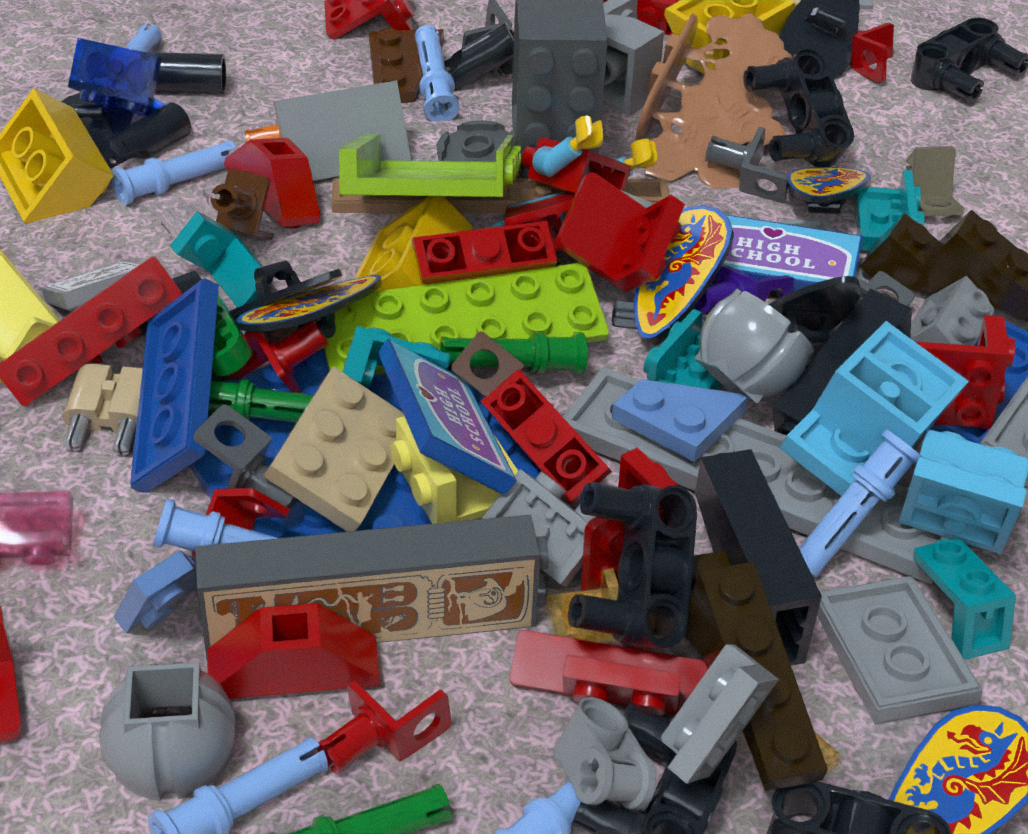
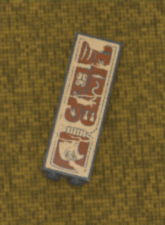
(384, 579)

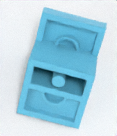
(878, 388)
(966, 491)

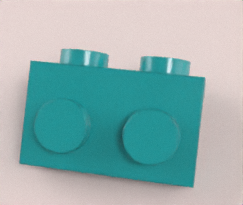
(881, 207)
(675, 360)

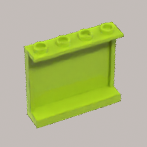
(366, 174)

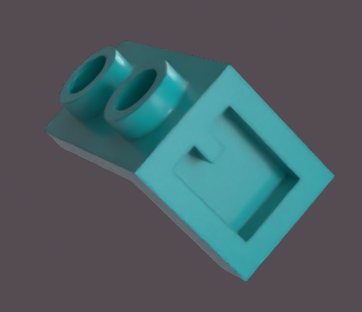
(220, 253)
(364, 354)
(981, 599)

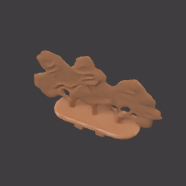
(716, 104)

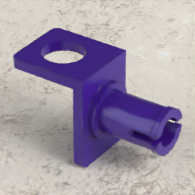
(730, 279)

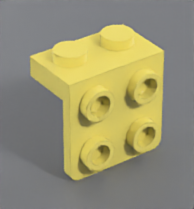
(437, 488)

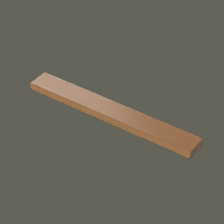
(522, 190)

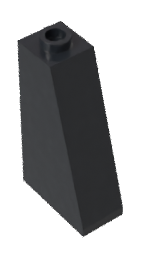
(849, 336)
(751, 528)

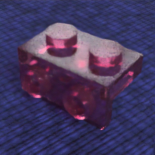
(36, 526)

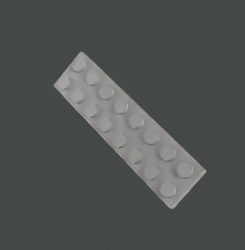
(797, 491)

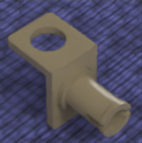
(934, 174)

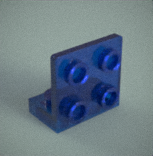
(114, 76)

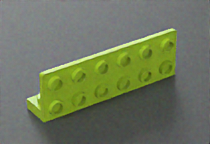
(500, 305)

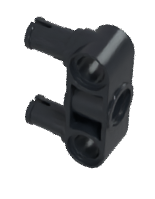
(959, 51)
(812, 106)
(652, 567)
(675, 804)
(848, 812)

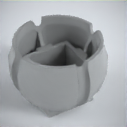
(750, 347)
(169, 750)

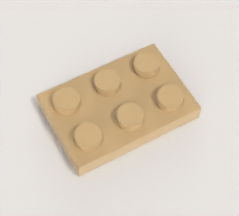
(338, 451)

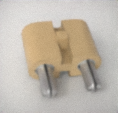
(103, 400)

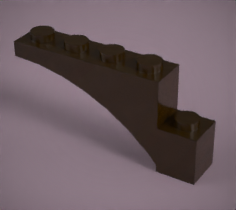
(970, 249)
(732, 608)

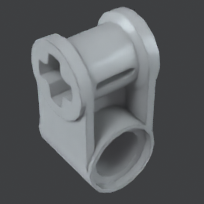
(605, 757)

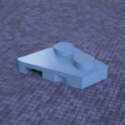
(679, 415)
(155, 591)

